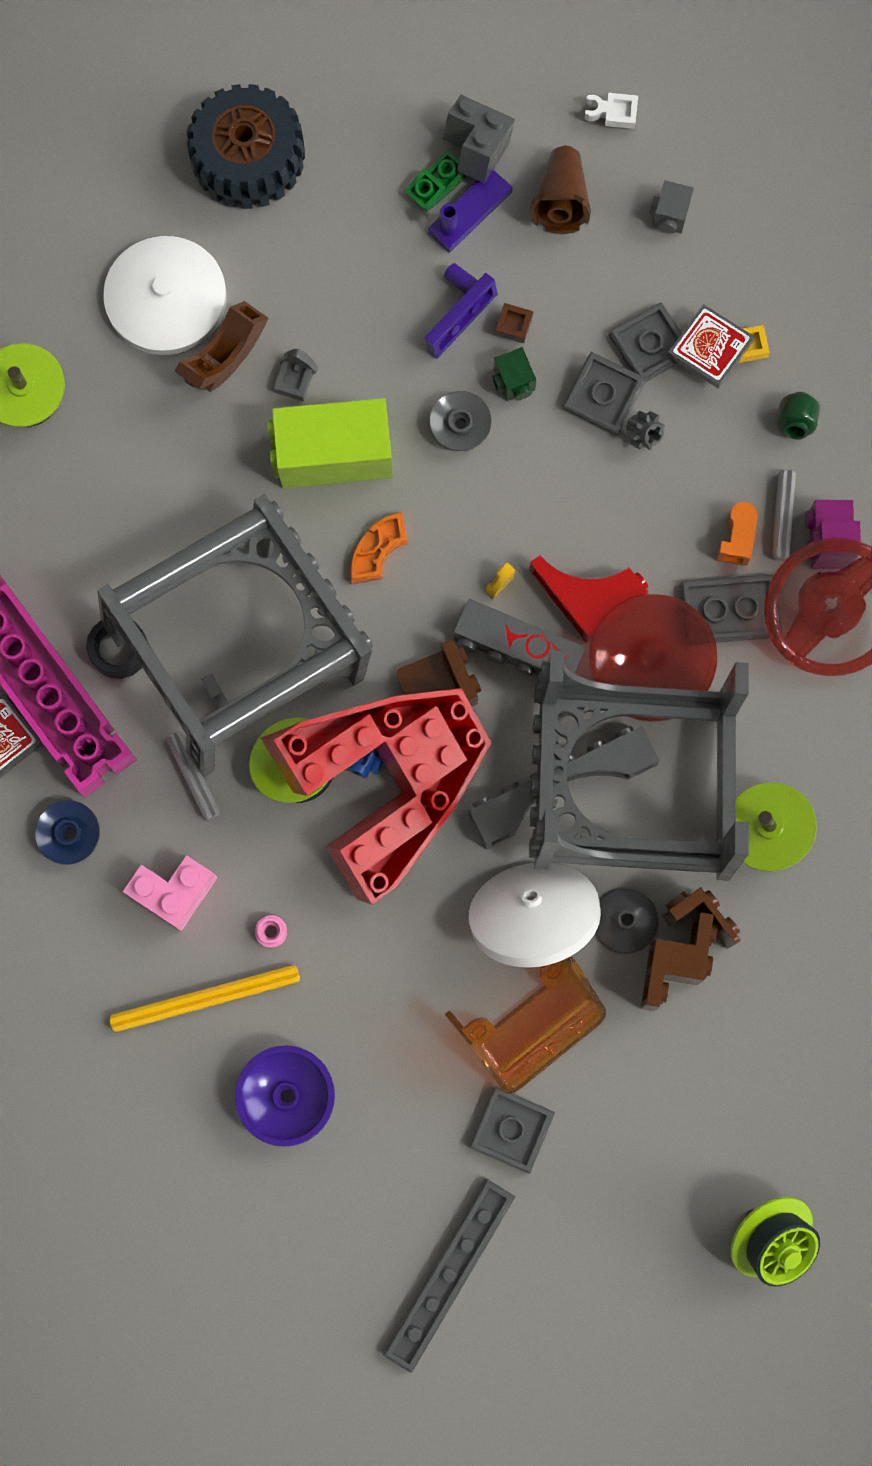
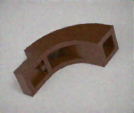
(226, 350)

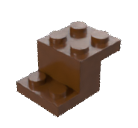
(679, 962)

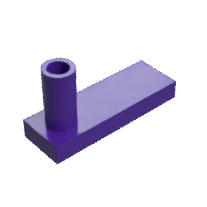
(469, 211)
(476, 298)

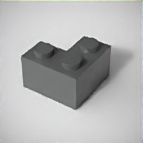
(480, 134)

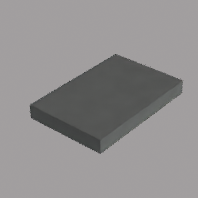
(731, 606)

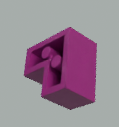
(832, 520)

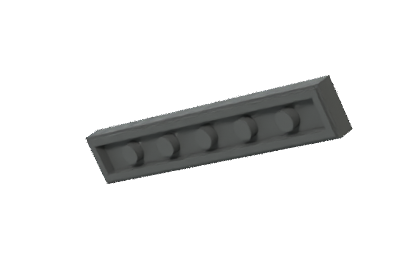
(449, 1276)

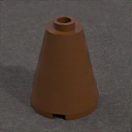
(562, 193)

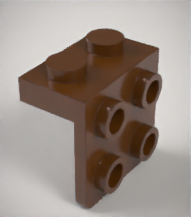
(440, 672)
(704, 903)

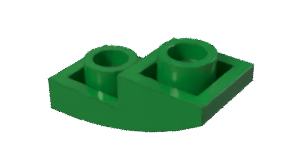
(437, 182)

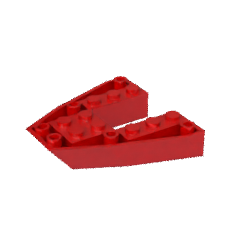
(430, 750)

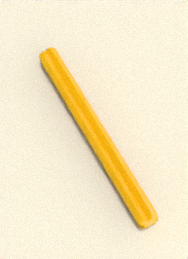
(204, 998)

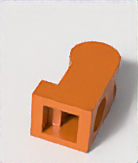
(742, 527)

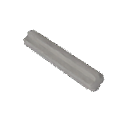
(783, 515)
(193, 777)

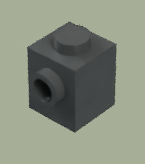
(671, 207)

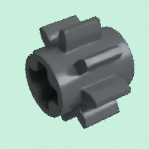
(644, 430)

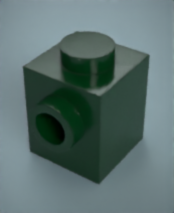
(514, 375)

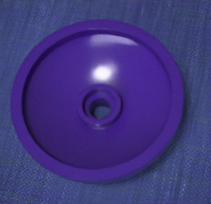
(260, 1093)

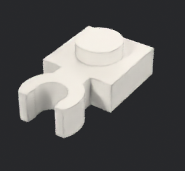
(618, 110)

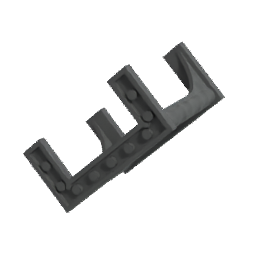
(263, 525)
(565, 692)

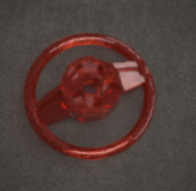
(813, 621)

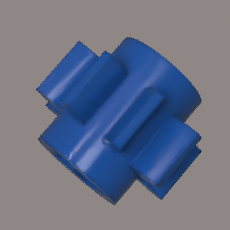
(367, 764)

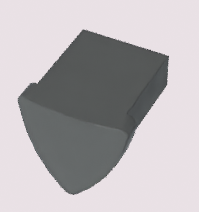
(295, 374)

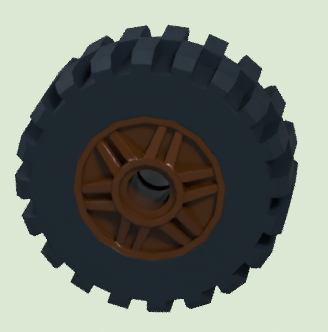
(246, 146)

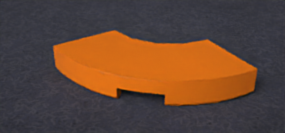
(376, 546)

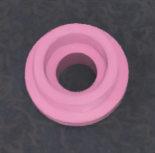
(263, 924)

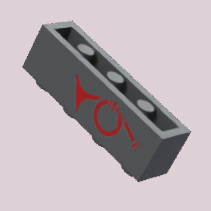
(512, 639)

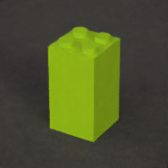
(330, 443)

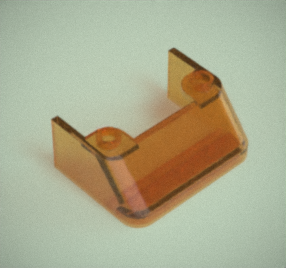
(537, 1029)

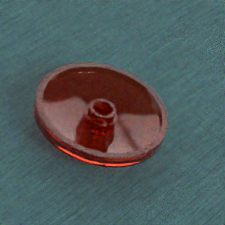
(654, 645)

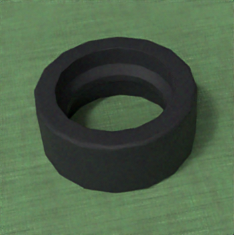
(112, 671)

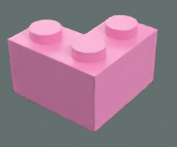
(175, 899)

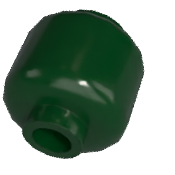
(798, 415)

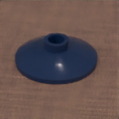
(53, 825)

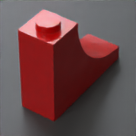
(586, 600)

